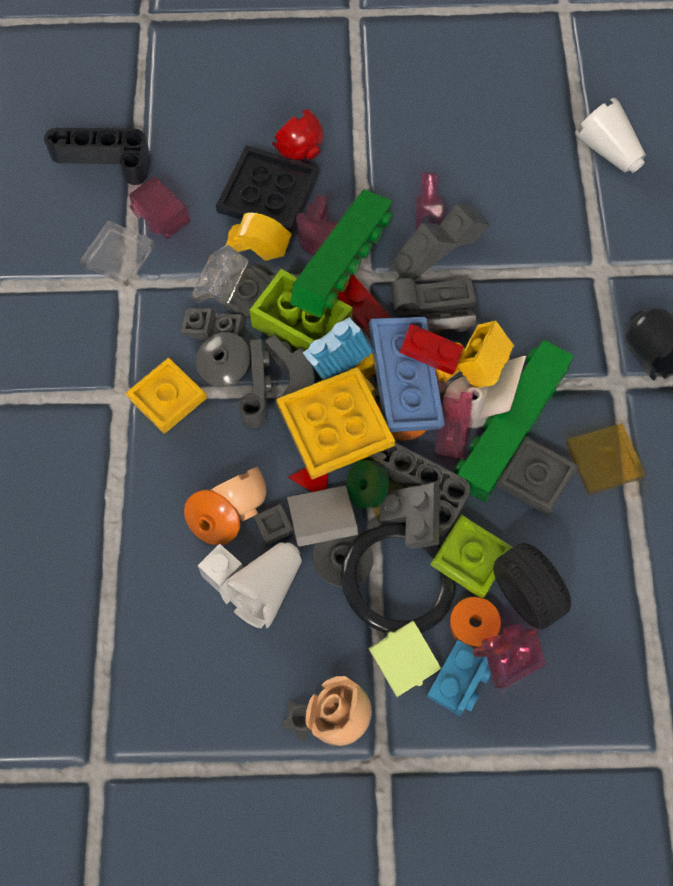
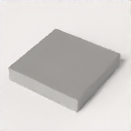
(322, 516)

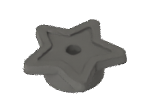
(292, 721)

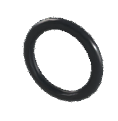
(360, 607)

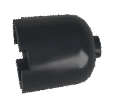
(651, 341)

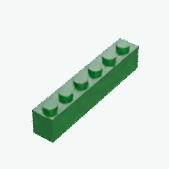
(341, 254)
(507, 430)

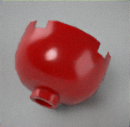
(300, 137)

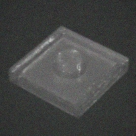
(117, 252)

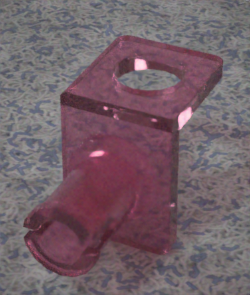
(428, 202)

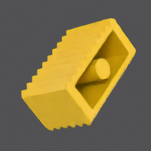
(485, 355)

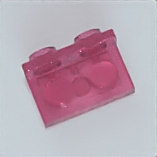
(453, 436)
(512, 655)

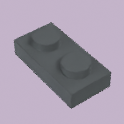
(457, 320)

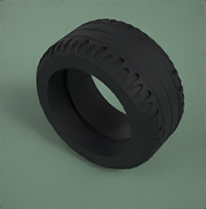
(532, 585)

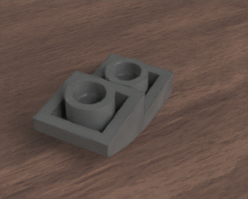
(203, 323)

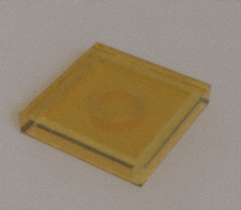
(605, 459)

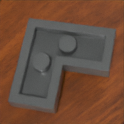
(420, 511)

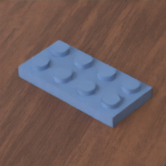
(405, 385)

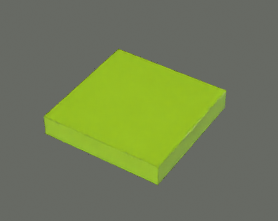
(470, 556)

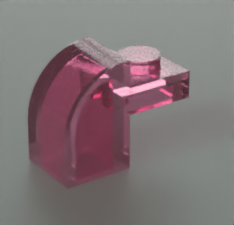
(313, 227)

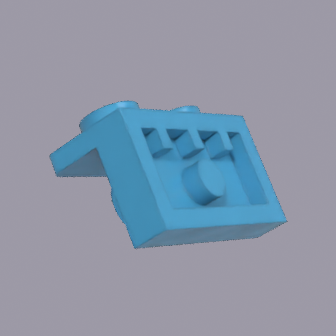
(459, 678)

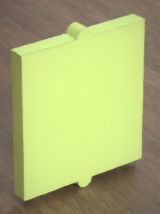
(404, 658)

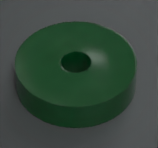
(367, 484)

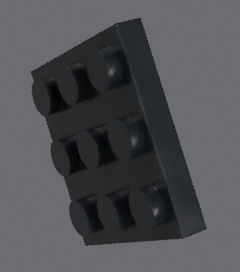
(268, 186)

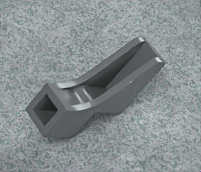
(435, 241)

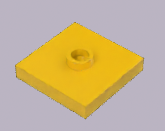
(166, 395)

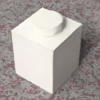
(219, 566)

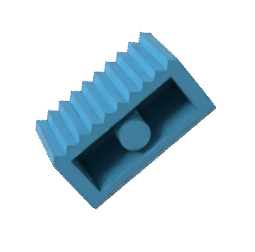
(338, 350)

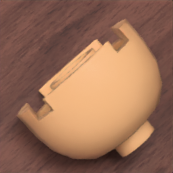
(244, 492)
(339, 712)

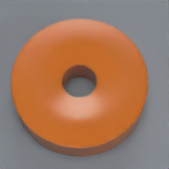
(479, 609)

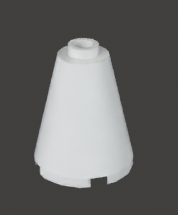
(613, 137)
(262, 584)

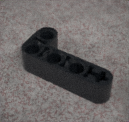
(101, 146)

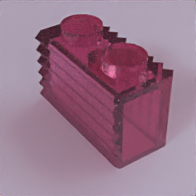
(159, 208)

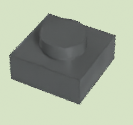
(273, 524)

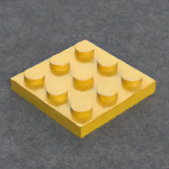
(335, 423)

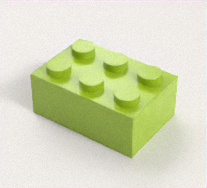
(298, 328)

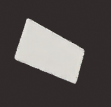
(501, 395)

